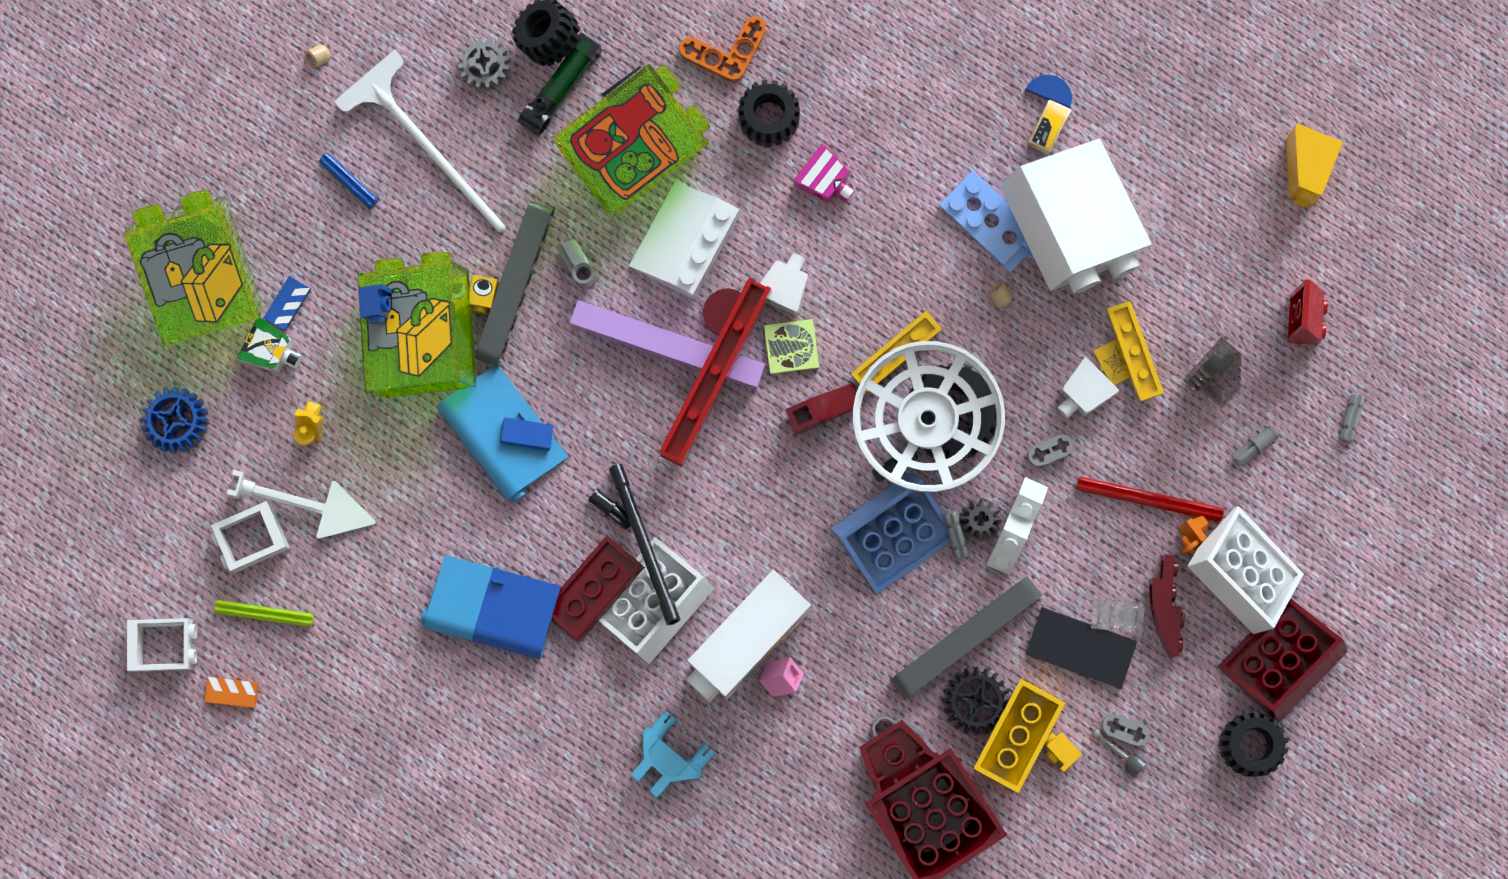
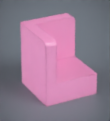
(781, 677)

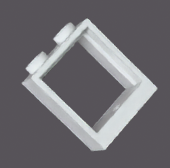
(274, 529)
(135, 644)

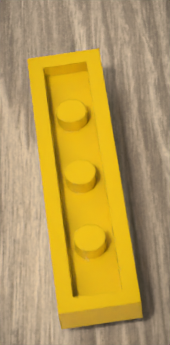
(921, 329)
(1134, 351)

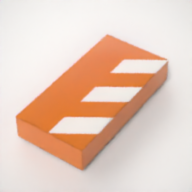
(231, 692)

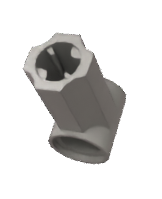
(577, 263)

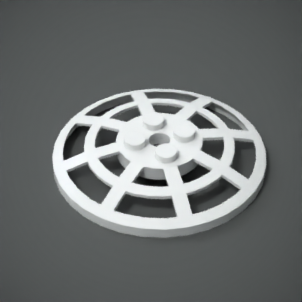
(934, 401)

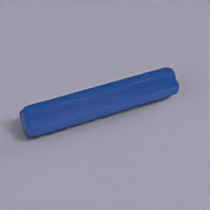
(348, 180)

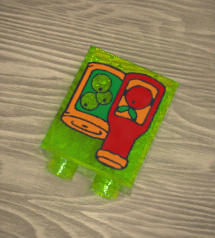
(632, 138)

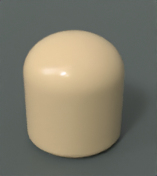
(320, 55)
(1002, 296)

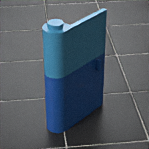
(491, 607)

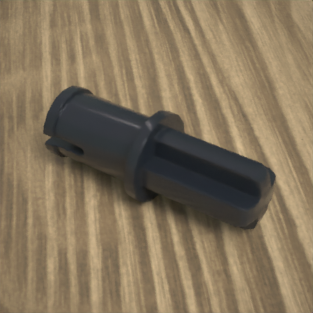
(610, 508)

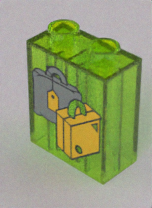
(192, 267)
(428, 330)

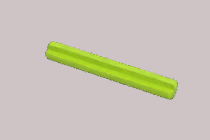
(264, 613)

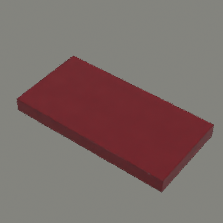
(594, 588)

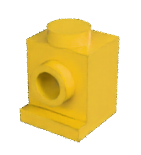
(1061, 750)

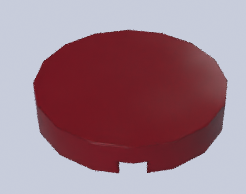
(718, 308)

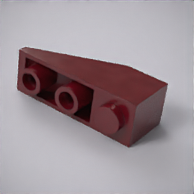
(821, 409)

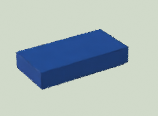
(526, 434)

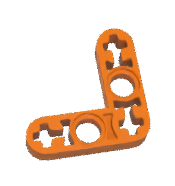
(733, 58)

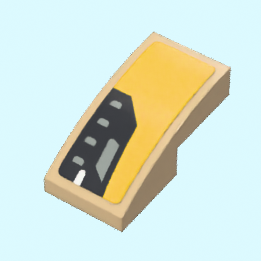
(1049, 127)

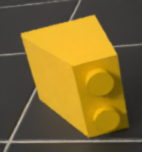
(1309, 163)

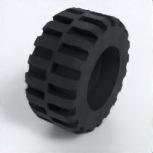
(988, 413)

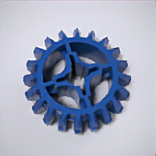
(194, 427)

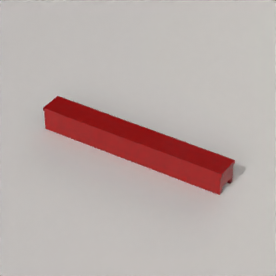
(715, 372)

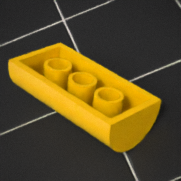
(1019, 736)

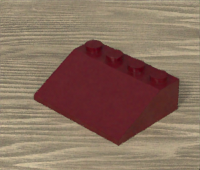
(1284, 662)

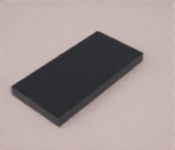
(1080, 648)

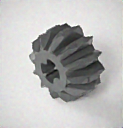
(986, 526)

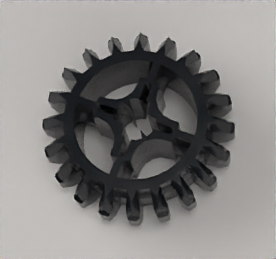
(955, 694)

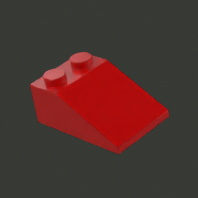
(1306, 314)

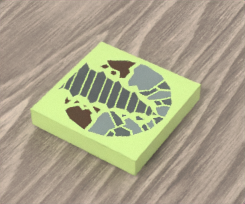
(791, 346)

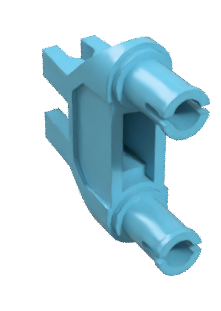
(666, 760)

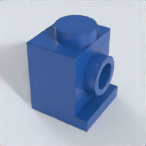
(374, 303)

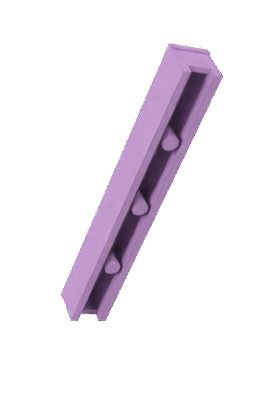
(658, 342)

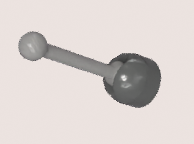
(1133, 763)

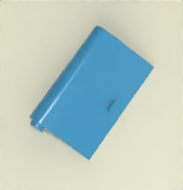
(477, 420)

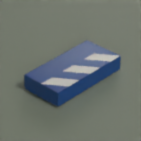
(287, 303)

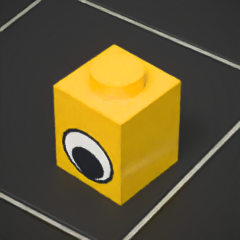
(482, 293)

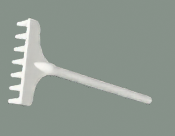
(376, 88)

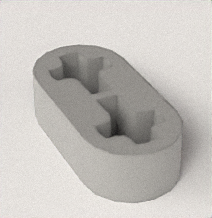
(1047, 445)
(1123, 735)

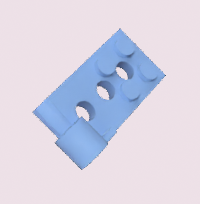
(973, 221)

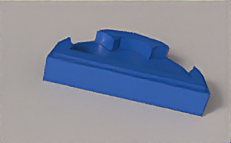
(1051, 88)

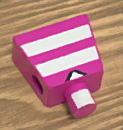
(824, 176)

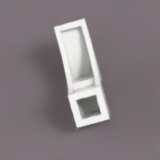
(1017, 526)

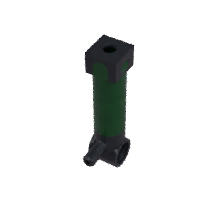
(539, 113)

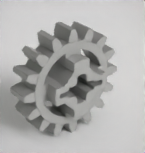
(493, 62)

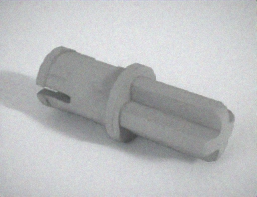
(1255, 445)

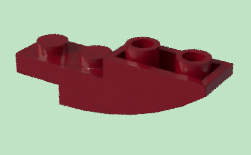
(1166, 617)

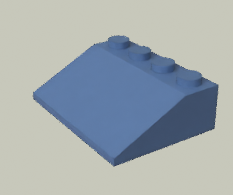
(893, 533)

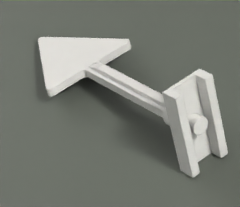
(339, 512)

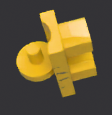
(308, 424)

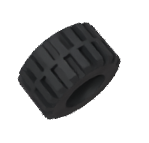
(546, 32)
(769, 132)
(1275, 744)

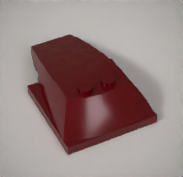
(926, 804)

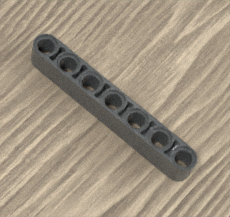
(513, 283)
(966, 637)

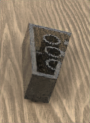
(1217, 373)

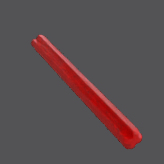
(1150, 499)

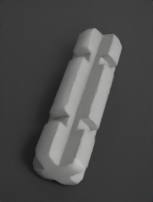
(1351, 418)
(956, 534)

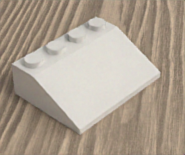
(685, 239)
(1246, 571)
(637, 613)

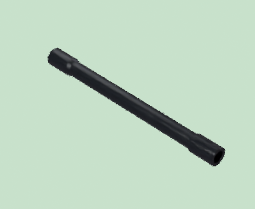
(666, 603)

